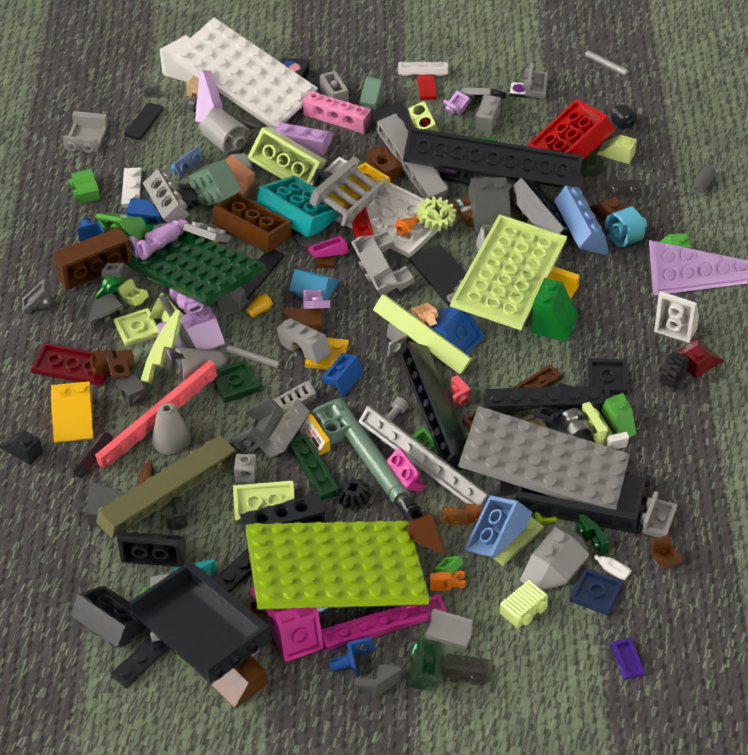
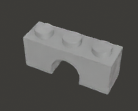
(296, 335)
(288, 424)

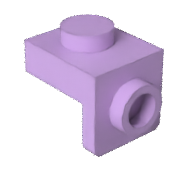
(457, 103)

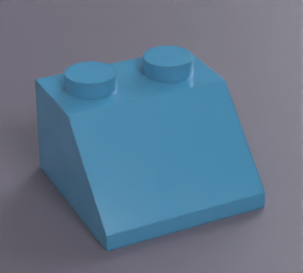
(309, 280)

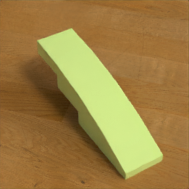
(165, 341)

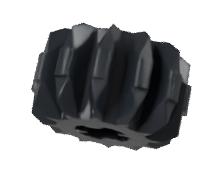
(353, 493)

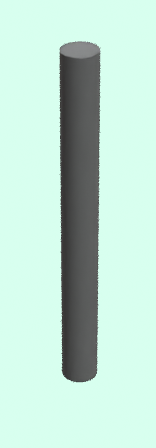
(170, 310)

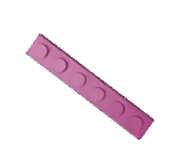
(380, 623)

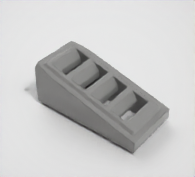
(301, 389)

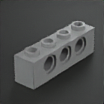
(166, 197)

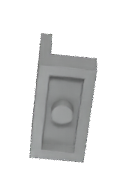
(450, 629)

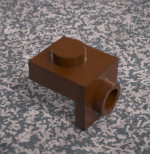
(665, 553)

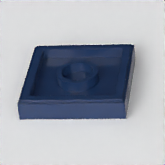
(596, 591)

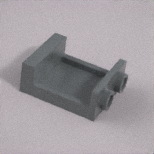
(264, 420)

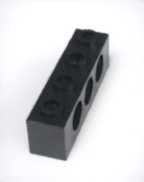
(301, 510)

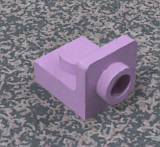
(313, 299)

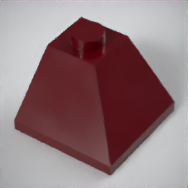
(700, 357)

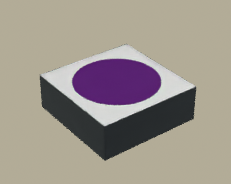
(517, 90)

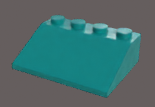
(291, 200)

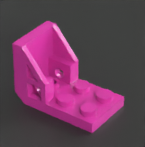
(295, 630)

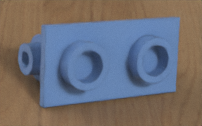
(187, 162)

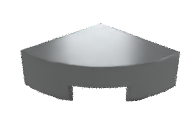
(153, 90)

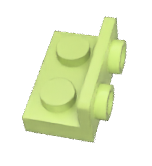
(598, 424)

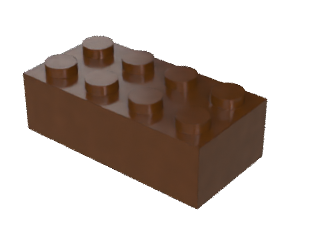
(252, 222)
(88, 258)

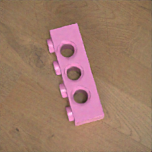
(337, 112)

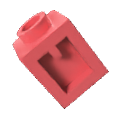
(460, 392)

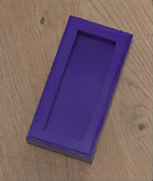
(627, 658)

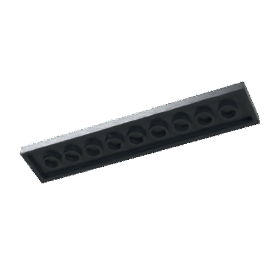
(492, 158)

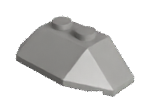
(556, 559)

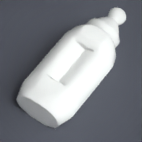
(614, 567)

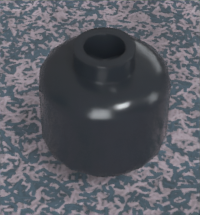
(623, 116)

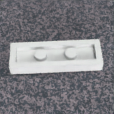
(423, 68)
(131, 185)

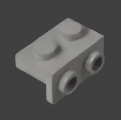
(535, 83)
(658, 516)

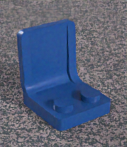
(458, 328)

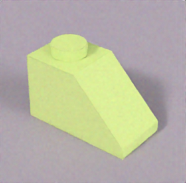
(619, 148)

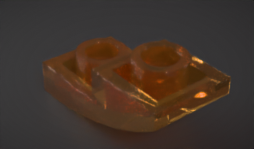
(467, 515)

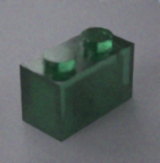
(425, 664)

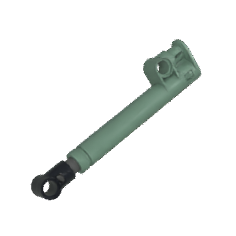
(341, 424)

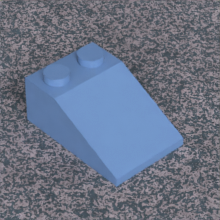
(497, 526)

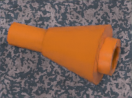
(405, 225)

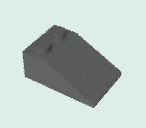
(488, 200)

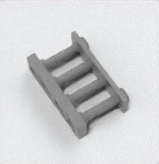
(341, 177)

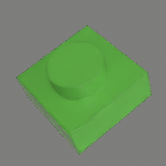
(449, 564)

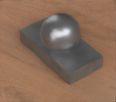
(38, 297)

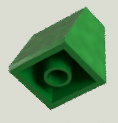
(553, 311)

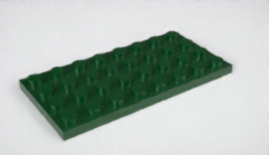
(198, 268)

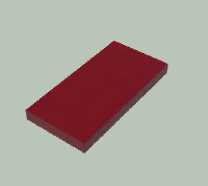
(66, 364)

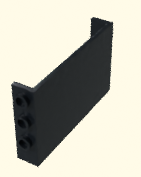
(622, 519)
(201, 622)

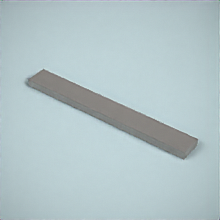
(423, 457)

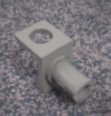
(397, 337)

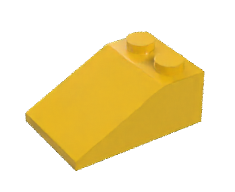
(72, 412)

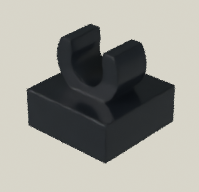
(320, 177)

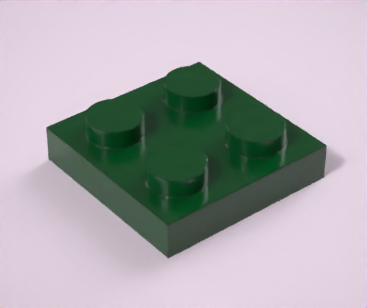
(236, 381)

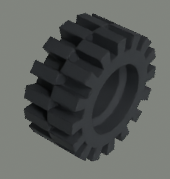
(674, 370)

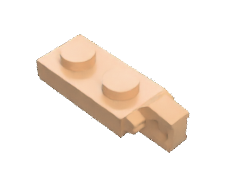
(425, 313)

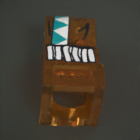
(463, 210)

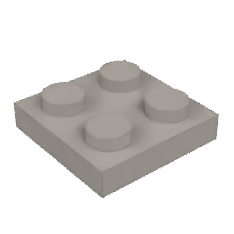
(204, 230)

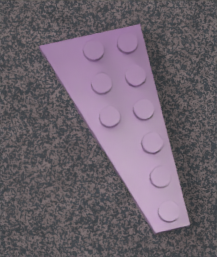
(688, 269)

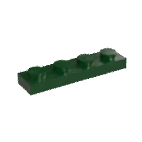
(313, 467)

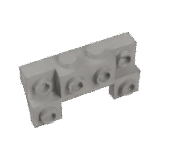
(379, 272)

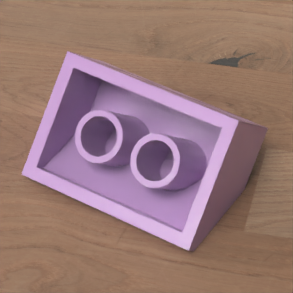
(312, 139)
(202, 330)

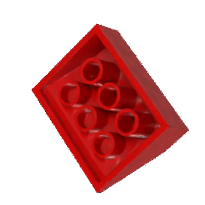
(575, 131)

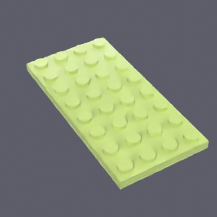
(508, 272)

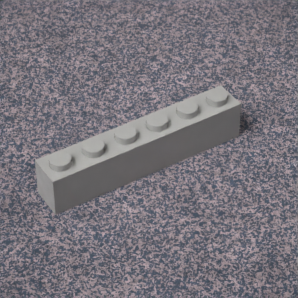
(423, 177)

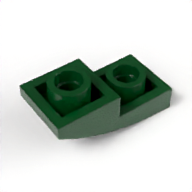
(592, 532)

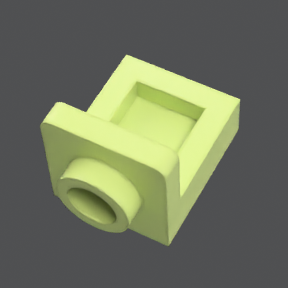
(131, 294)

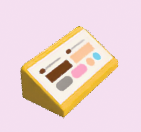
(316, 435)

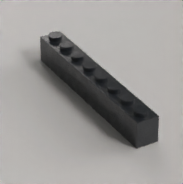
(433, 402)

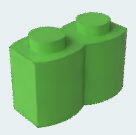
(85, 186)

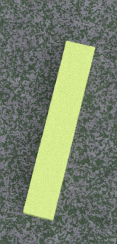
(422, 334)

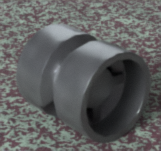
(575, 424)

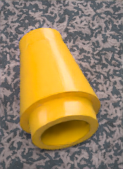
(259, 305)

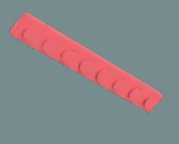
(145, 424)

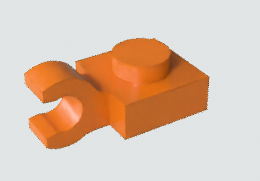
(444, 581)

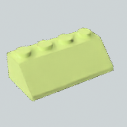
(284, 156)

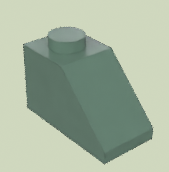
(372, 94)

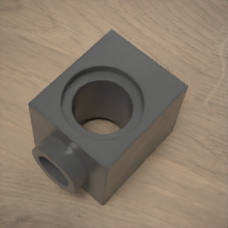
(132, 390)

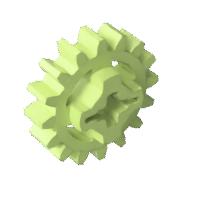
(436, 213)

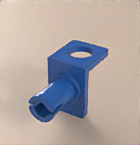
(89, 229)
(349, 660)

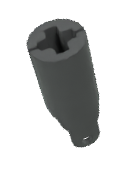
(702, 180)

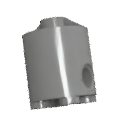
(224, 131)

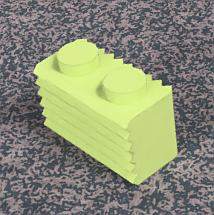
(524, 604)

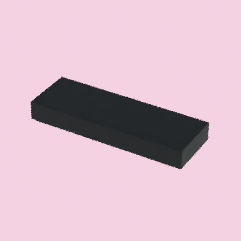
(144, 121)

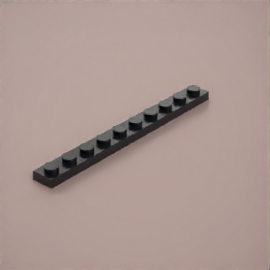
(151, 650)

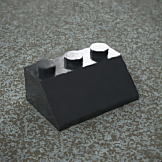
(151, 549)
(107, 616)

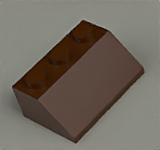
(242, 682)

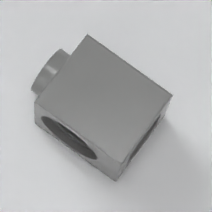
(245, 468)

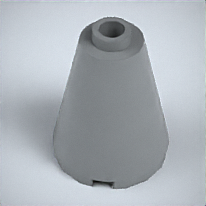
(188, 360)
(170, 431)

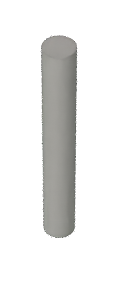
(606, 62)
(252, 356)

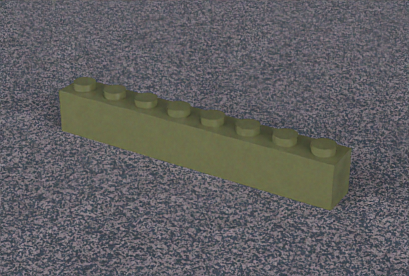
(164, 486)

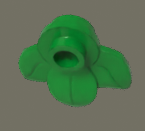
(109, 285)

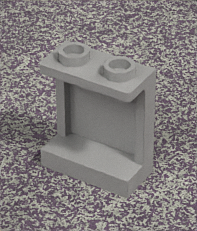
(86, 132)

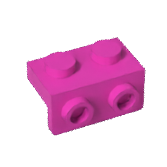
(405, 470)

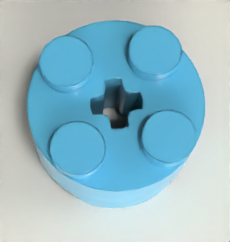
(627, 223)

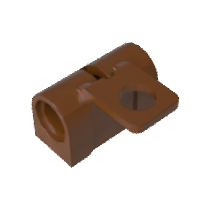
(112, 362)

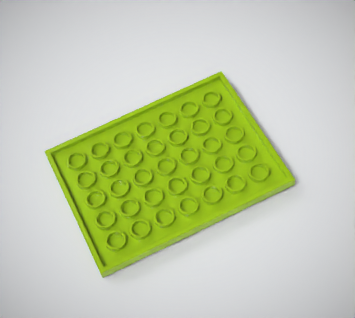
(335, 565)

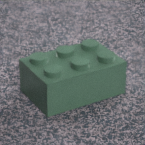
(214, 183)

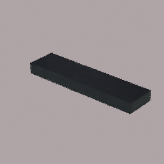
(270, 260)

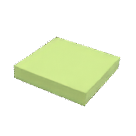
(136, 327)

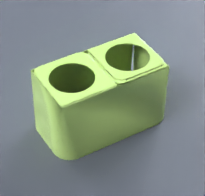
(420, 111)

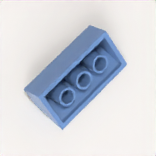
(581, 220)

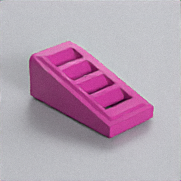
(330, 247)

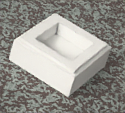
(617, 440)

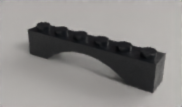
(521, 399)

